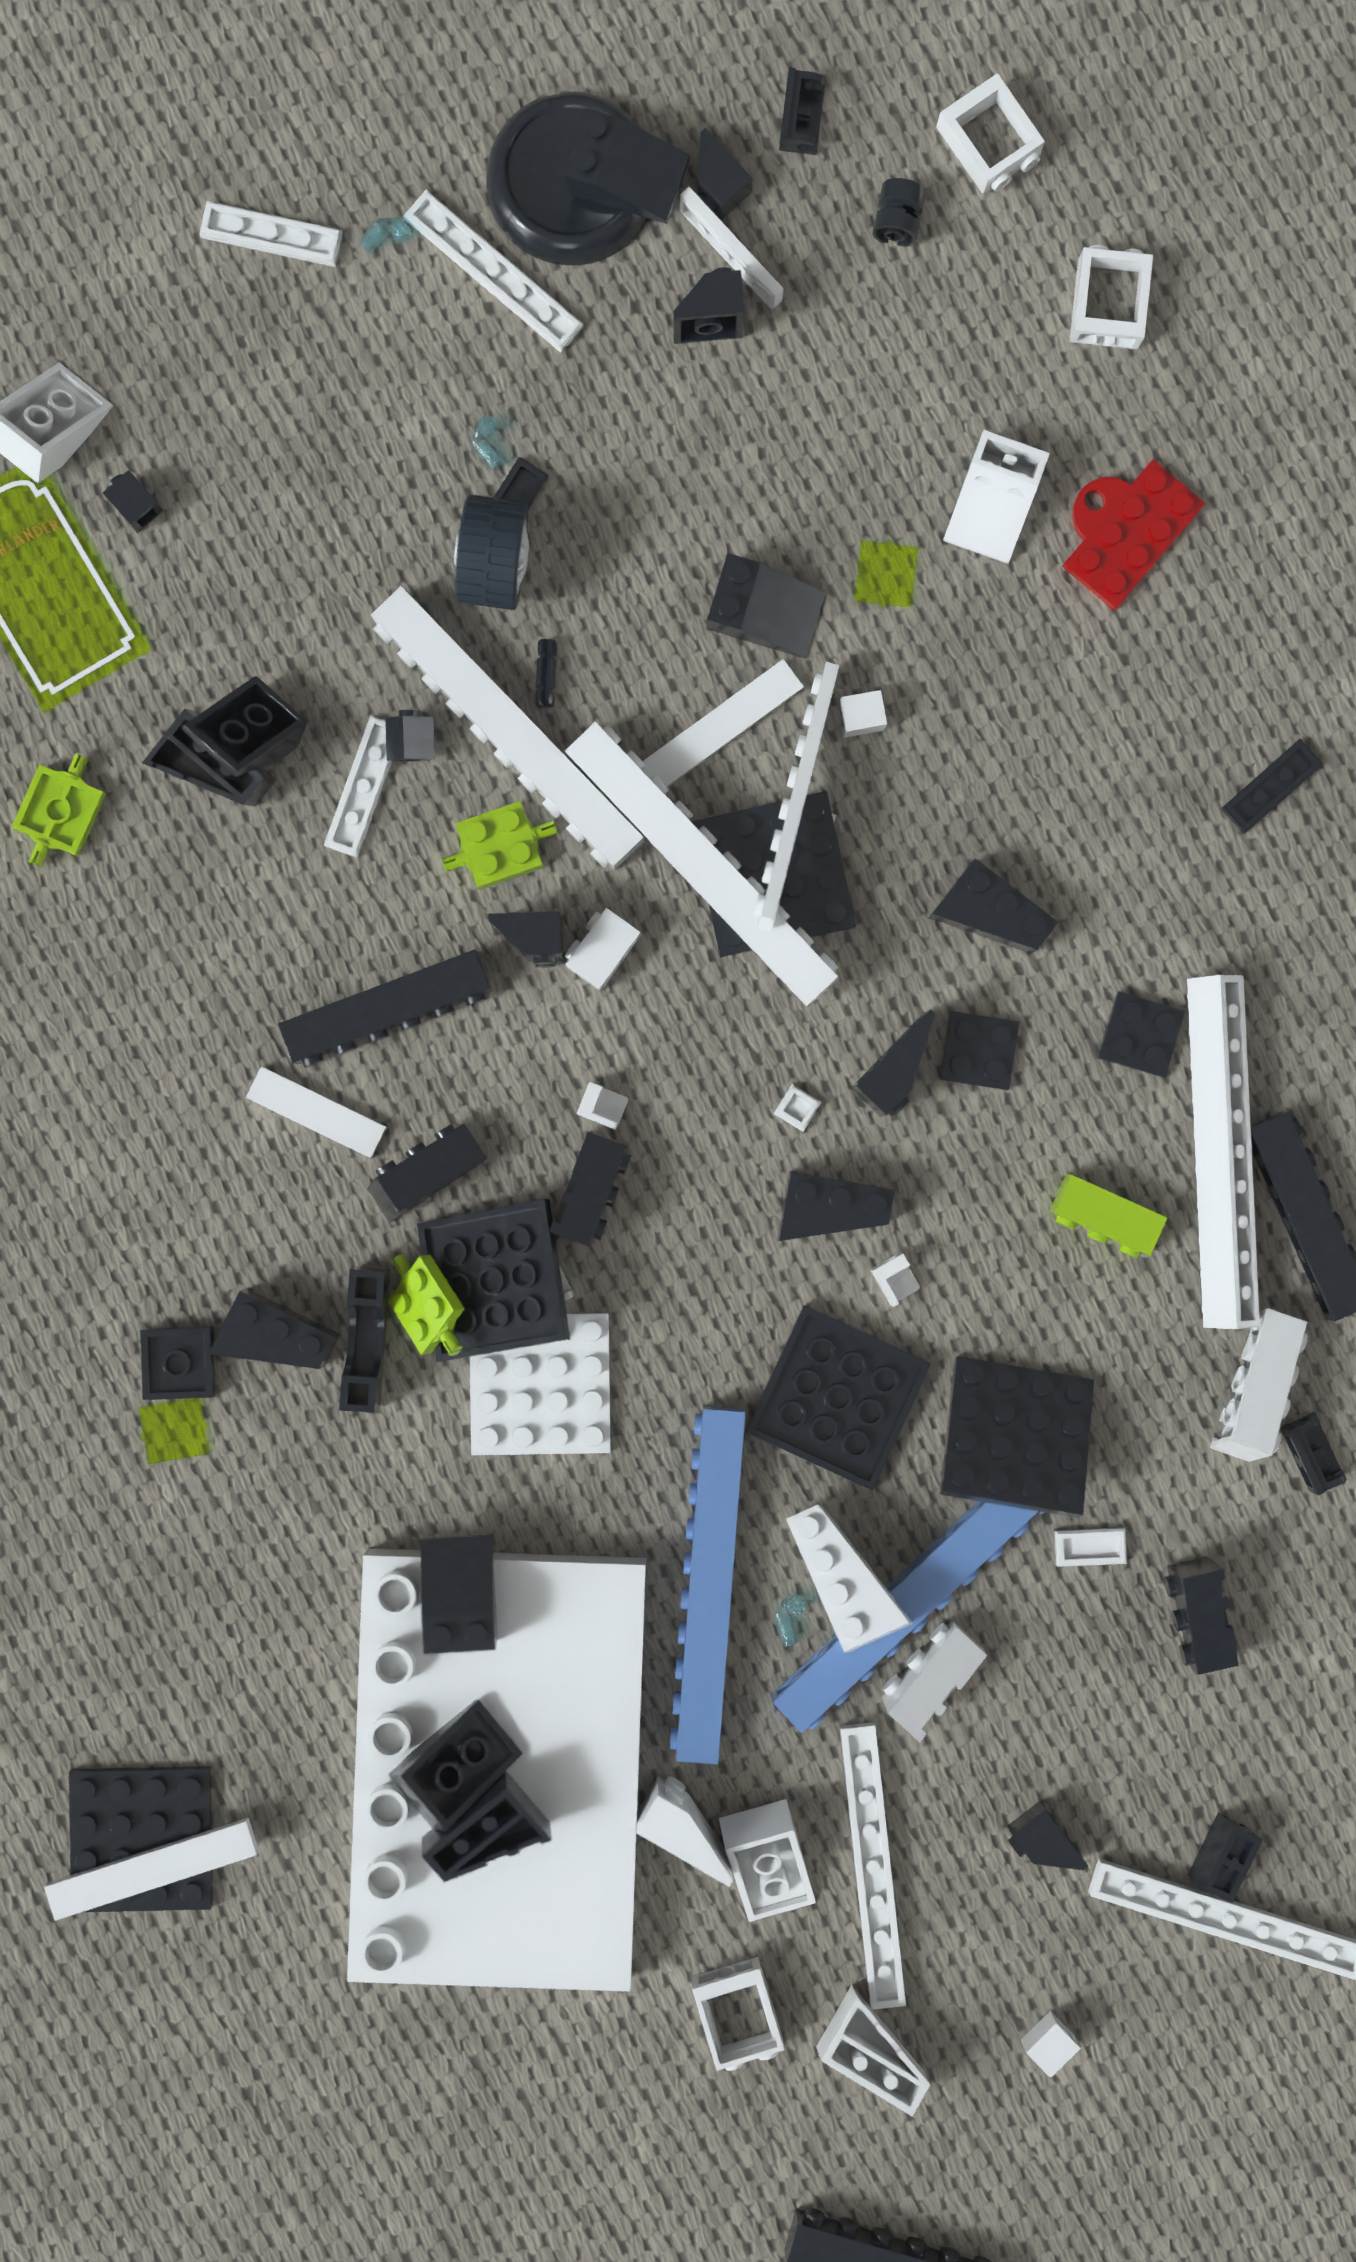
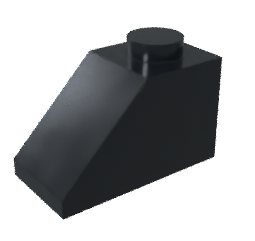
(721, 178)
(1044, 1840)

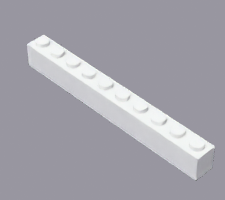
(507, 728)
(699, 862)
(1223, 1152)

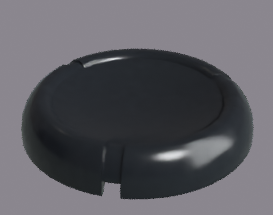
(531, 193)

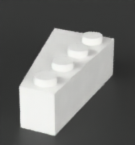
(1262, 1387)
(849, 1589)

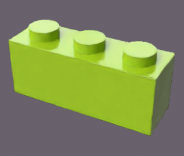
(1107, 1216)

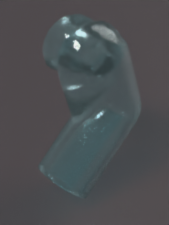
(382, 229)
(484, 441)
(785, 1617)

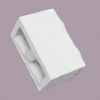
(602, 948)

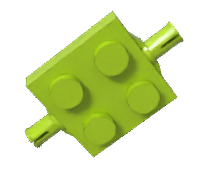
(58, 810)
(499, 845)
(426, 1305)

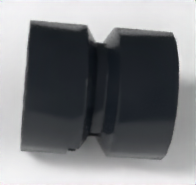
(899, 206)

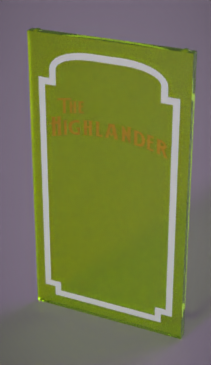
(55, 597)

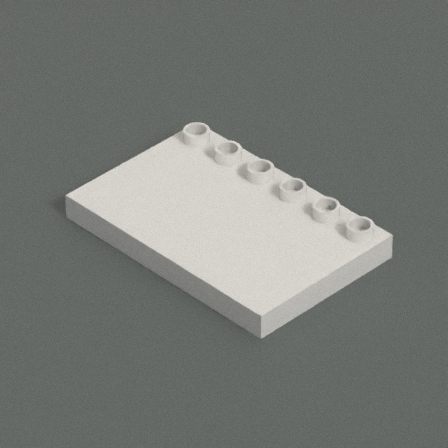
(571, 1702)

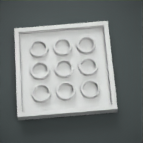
(545, 1394)

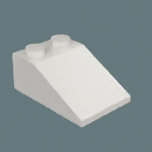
(48, 421)
(678, 1826)
(766, 1860)

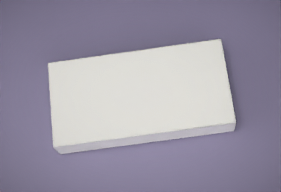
(1090, 1546)

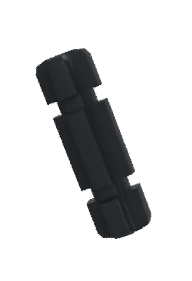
(546, 673)

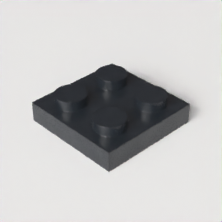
(1141, 1034)
(979, 1050)
(177, 1363)

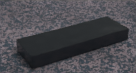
(1271, 786)

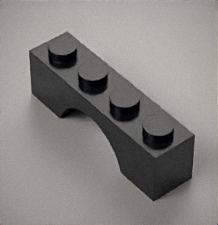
(366, 1343)

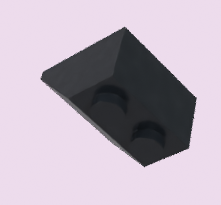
(711, 309)
(533, 934)

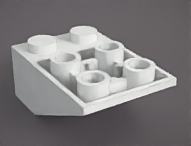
(996, 496)

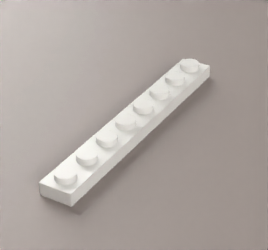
(792, 808)
(872, 1865)
(1224, 1919)

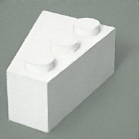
(932, 1678)
(871, 2055)

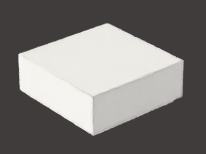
(797, 1107)

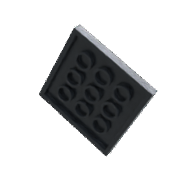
(815, 881)
(504, 1276)
(838, 1397)
(1017, 1437)
(138, 1810)

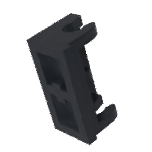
(802, 112)
(1313, 1454)
(1225, 1858)

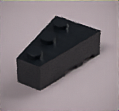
(188, 761)
(425, 1171)
(591, 1189)
(1201, 1615)

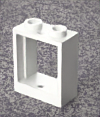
(972, 105)
(1106, 331)
(725, 1981)

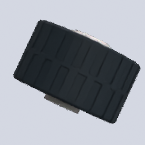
(491, 552)

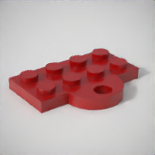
(1128, 530)

